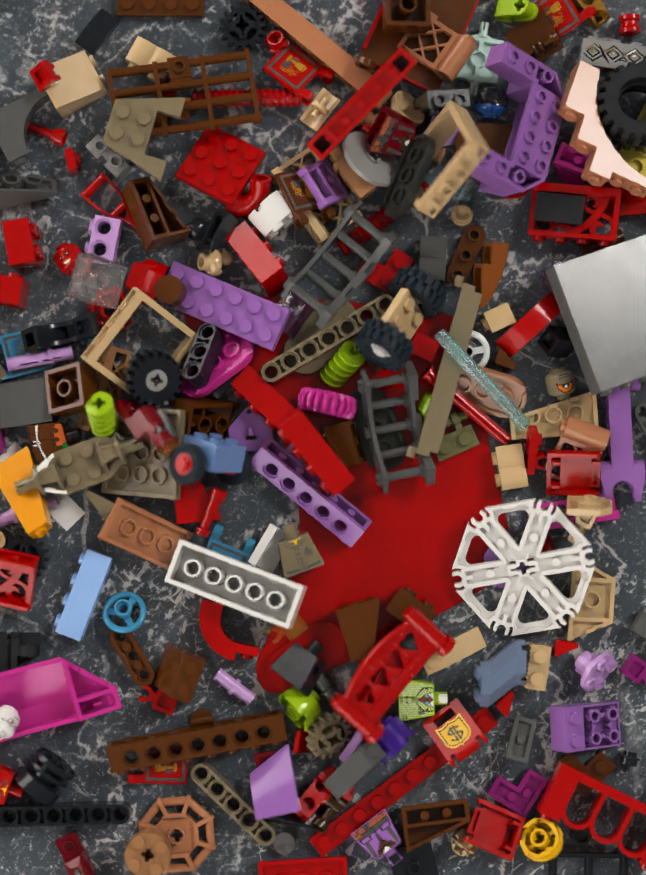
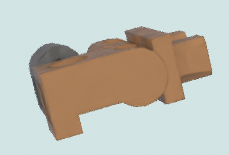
(360, 188)

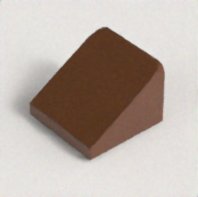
(503, 361)

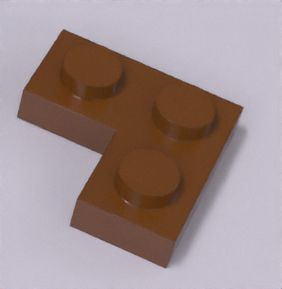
(598, 767)

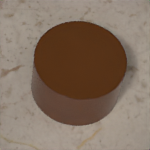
(170, 290)

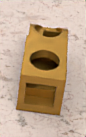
(602, 13)

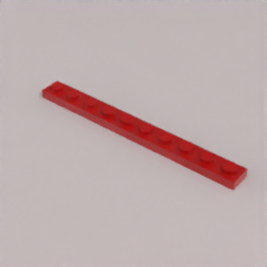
(390, 791)

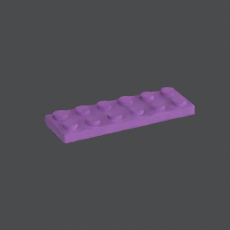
(230, 307)

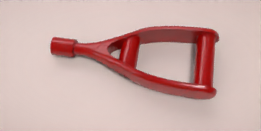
(119, 210)

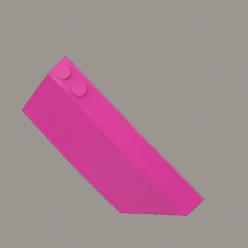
(55, 695)

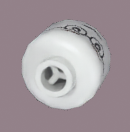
(8, 721)

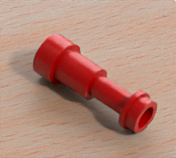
(216, 497)

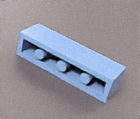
(84, 594)

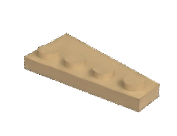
(549, 417)

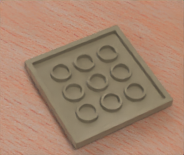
(146, 469)

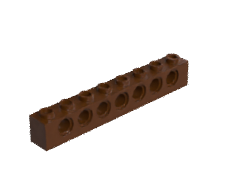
(184, 736)

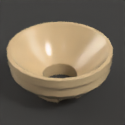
(403, 103)

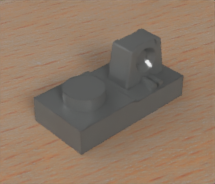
(520, 739)

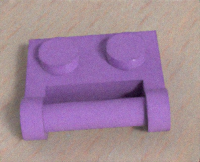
(327, 181)

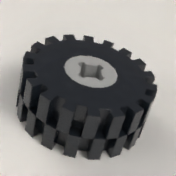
(151, 367)

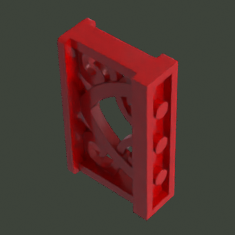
(600, 195)
(16, 564)

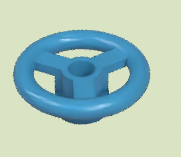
(124, 604)

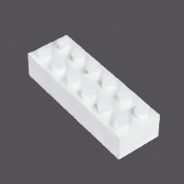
(235, 584)

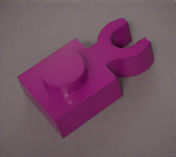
(634, 668)

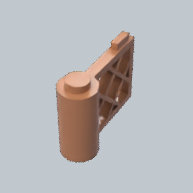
(454, 52)
(581, 435)

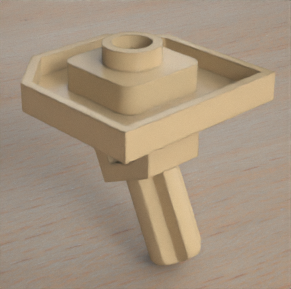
(586, 510)

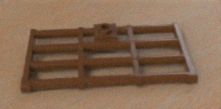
(181, 79)

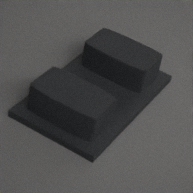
(559, 208)

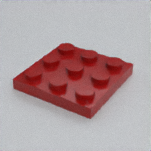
(220, 165)

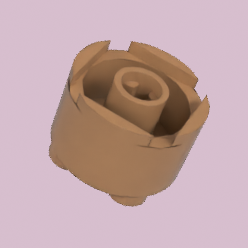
(160, 849)

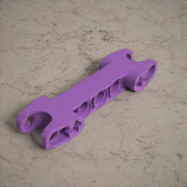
(620, 462)

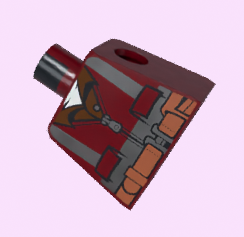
(390, 133)

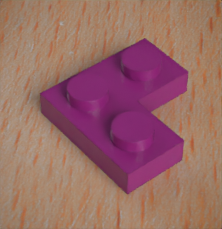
(519, 797)

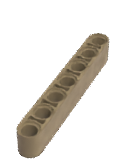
(316, 340)

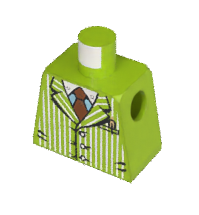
(419, 700)

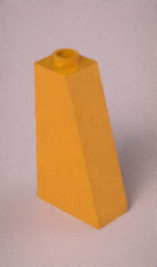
(30, 506)

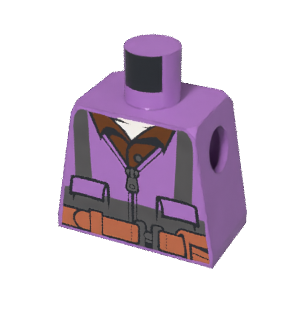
(380, 837)

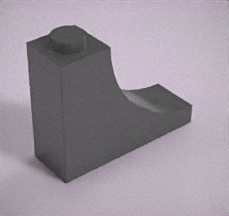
(14, 126)

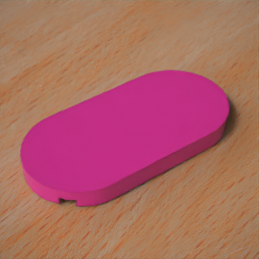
(233, 357)

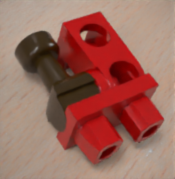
(319, 794)

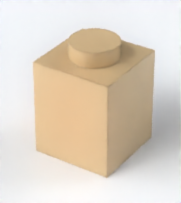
(497, 318)

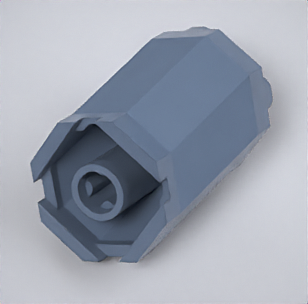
(500, 673)

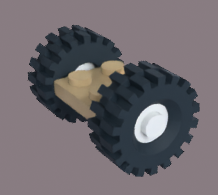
(389, 338)

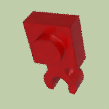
(160, 700)

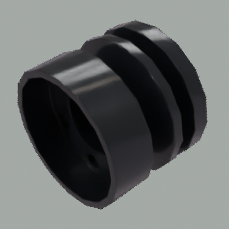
(43, 779)

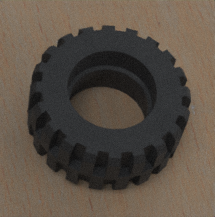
(615, 123)

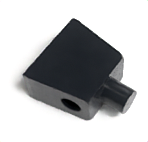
(301, 666)

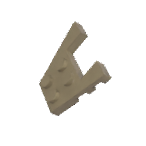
(132, 127)

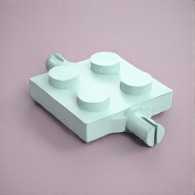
(474, 69)

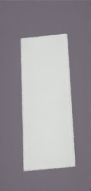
(67, 512)

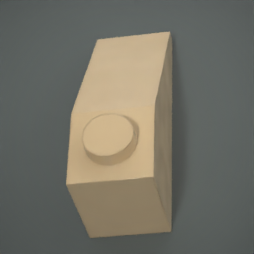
(466, 644)

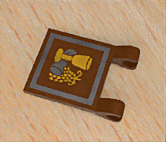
(300, 198)

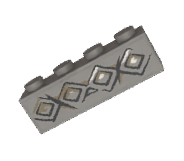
(610, 53)

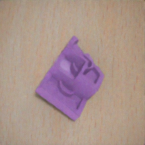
(275, 786)

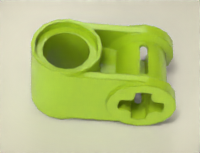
(515, 11)

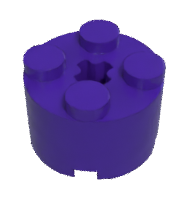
(393, 736)

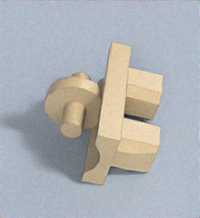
(319, 110)

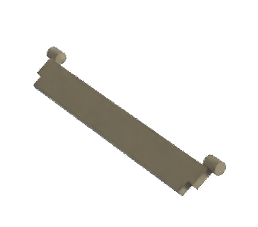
(448, 372)

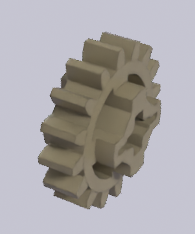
(328, 735)

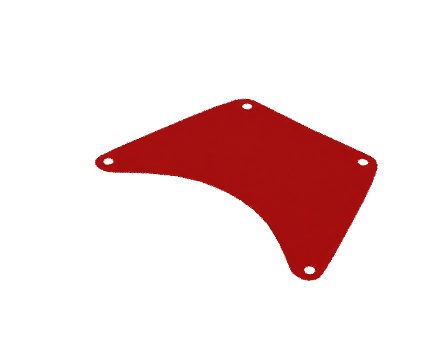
(412, 526)

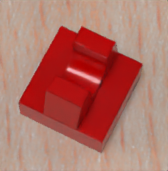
(44, 75)

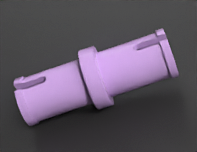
(234, 686)

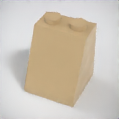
(78, 83)

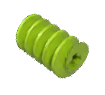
(342, 365)
(102, 414)

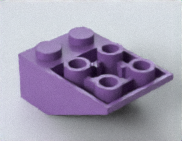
(585, 726)

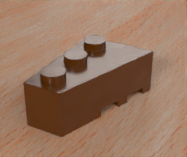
(153, 217)
(432, 820)

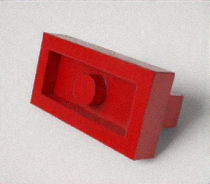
(532, 455)

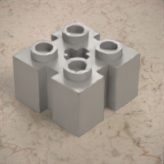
(115, 163)

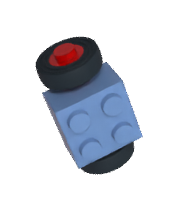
(212, 454)

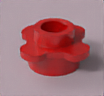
(276, 41)

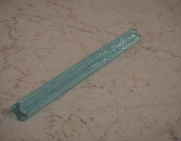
(482, 379)

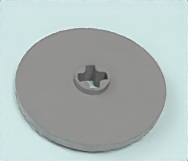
(369, 165)

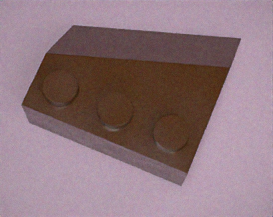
(207, 414)

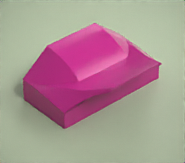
(569, 164)

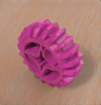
(327, 403)

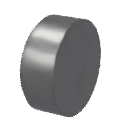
(284, 842)

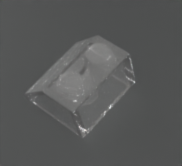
(96, 281)

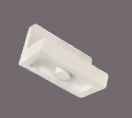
(266, 552)

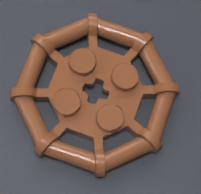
(186, 825)

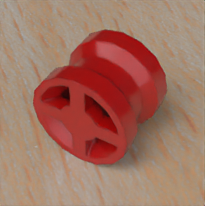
(629, 24)

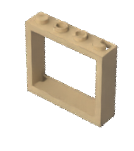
(461, 165)
(117, 321)

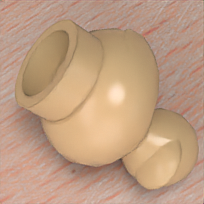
(212, 261)

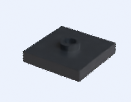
(417, 861)

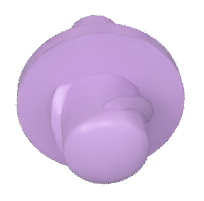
(594, 669)

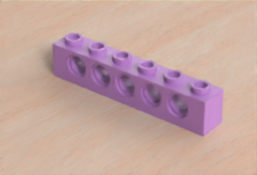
(300, 486)

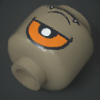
(560, 382)

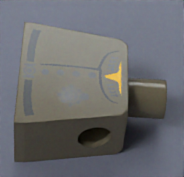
(297, 552)

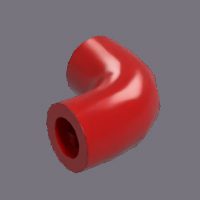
(258, 191)

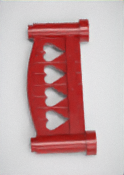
(365, 715)

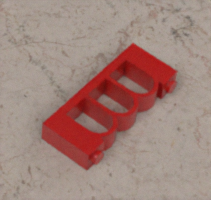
(362, 102)
(559, 792)

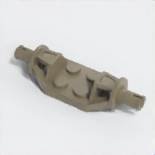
(79, 466)

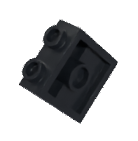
(435, 100)

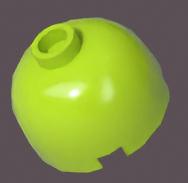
(301, 708)

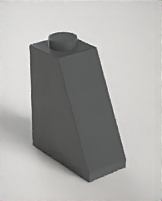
(354, 769)

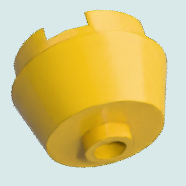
(541, 840)

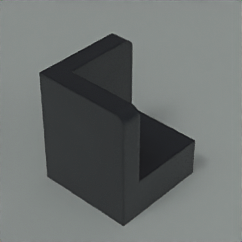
(556, 342)

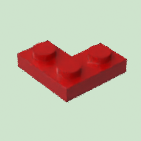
(383, 275)

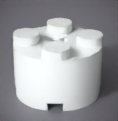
(272, 215)

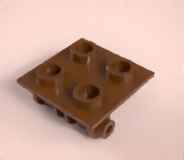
(535, 37)

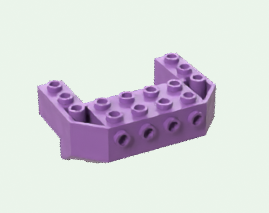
(534, 124)

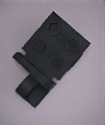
(19, 644)

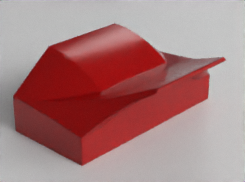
(145, 275)

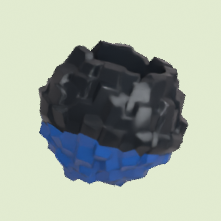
(491, 101)

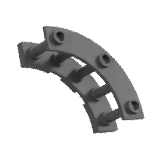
(355, 279)
(412, 423)

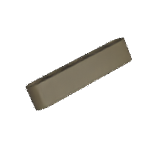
(222, 800)

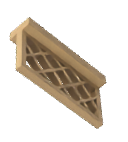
(315, 226)

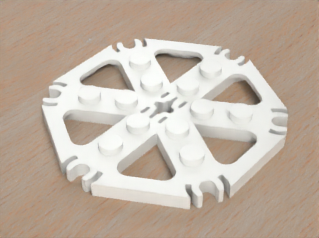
(516, 586)

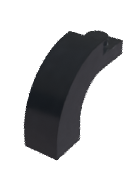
(60, 334)

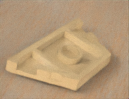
(597, 605)

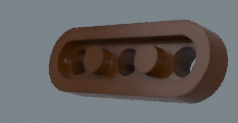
(468, 245)
(136, 665)

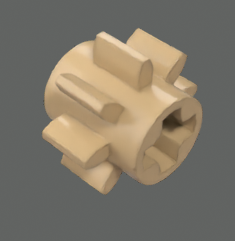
(461, 847)

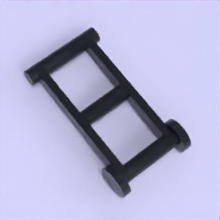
(588, 860)

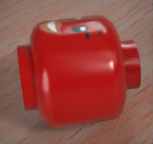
(66, 257)

